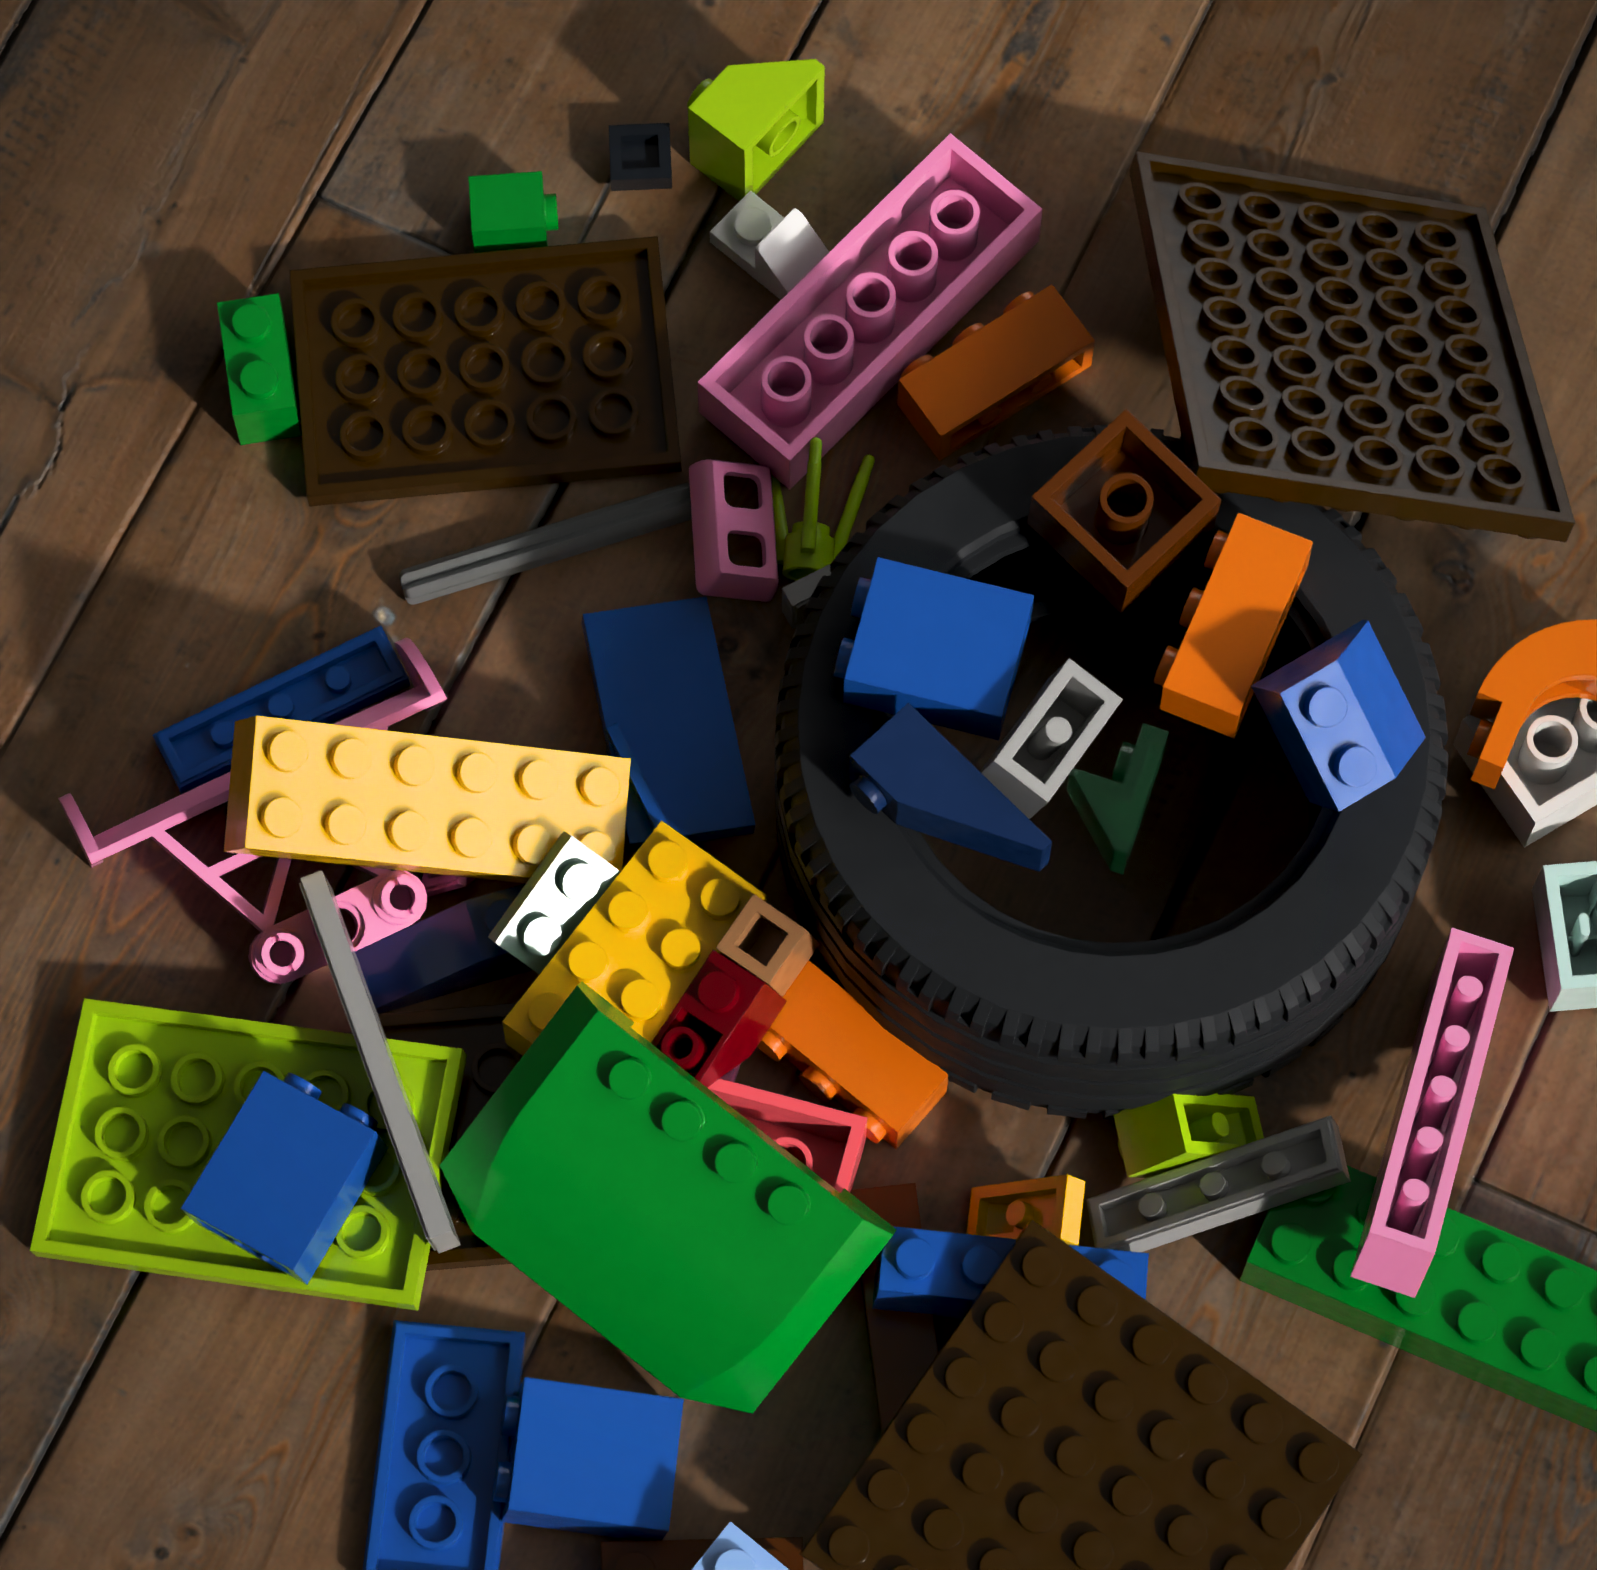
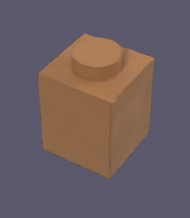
(768, 944)

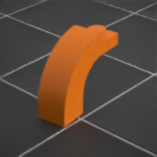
(1534, 672)

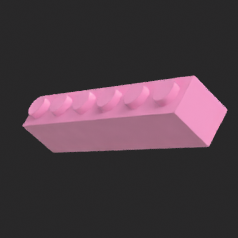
(1432, 1114)

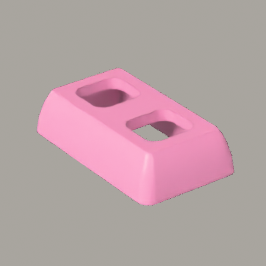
(716, 519)

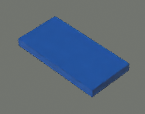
(667, 691)
(442, 1448)

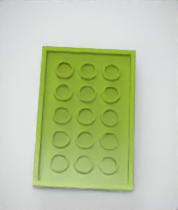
(151, 1106)

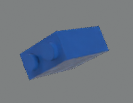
(935, 645)
(286, 1174)
(589, 1459)

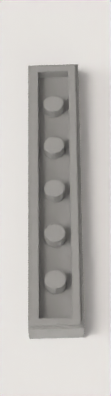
(379, 1063)

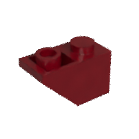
(718, 1020)

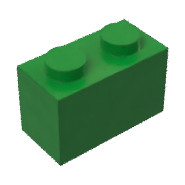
(259, 369)

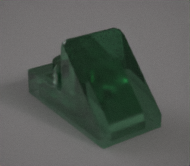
(1116, 809)

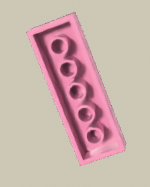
(869, 309)

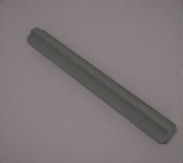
(546, 544)

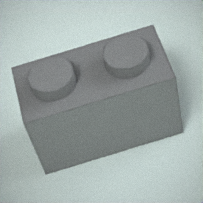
(1050, 737)

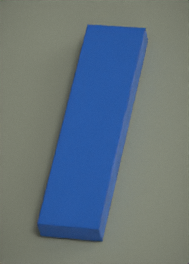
(312, 692)

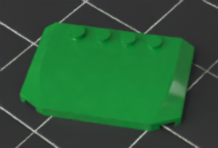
(658, 1209)

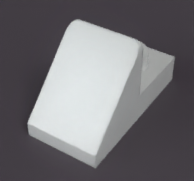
(768, 245)

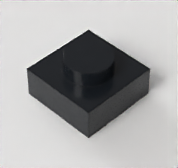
(640, 156)

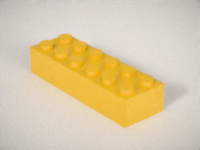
(417, 800)

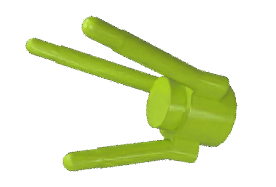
(809, 543)

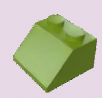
(754, 121)

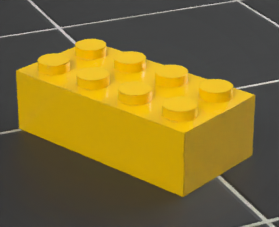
(640, 938)

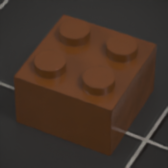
(1123, 510)

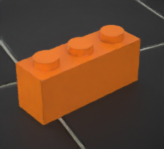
(994, 370)
(1232, 624)
(853, 1058)

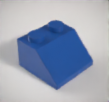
(1341, 718)

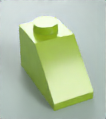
(1184, 1131)

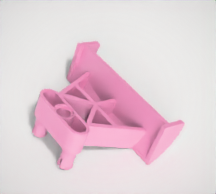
(291, 946)

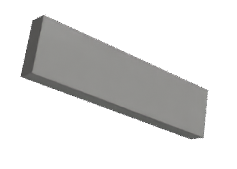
(1220, 1188)

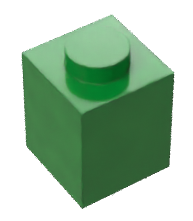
(511, 211)

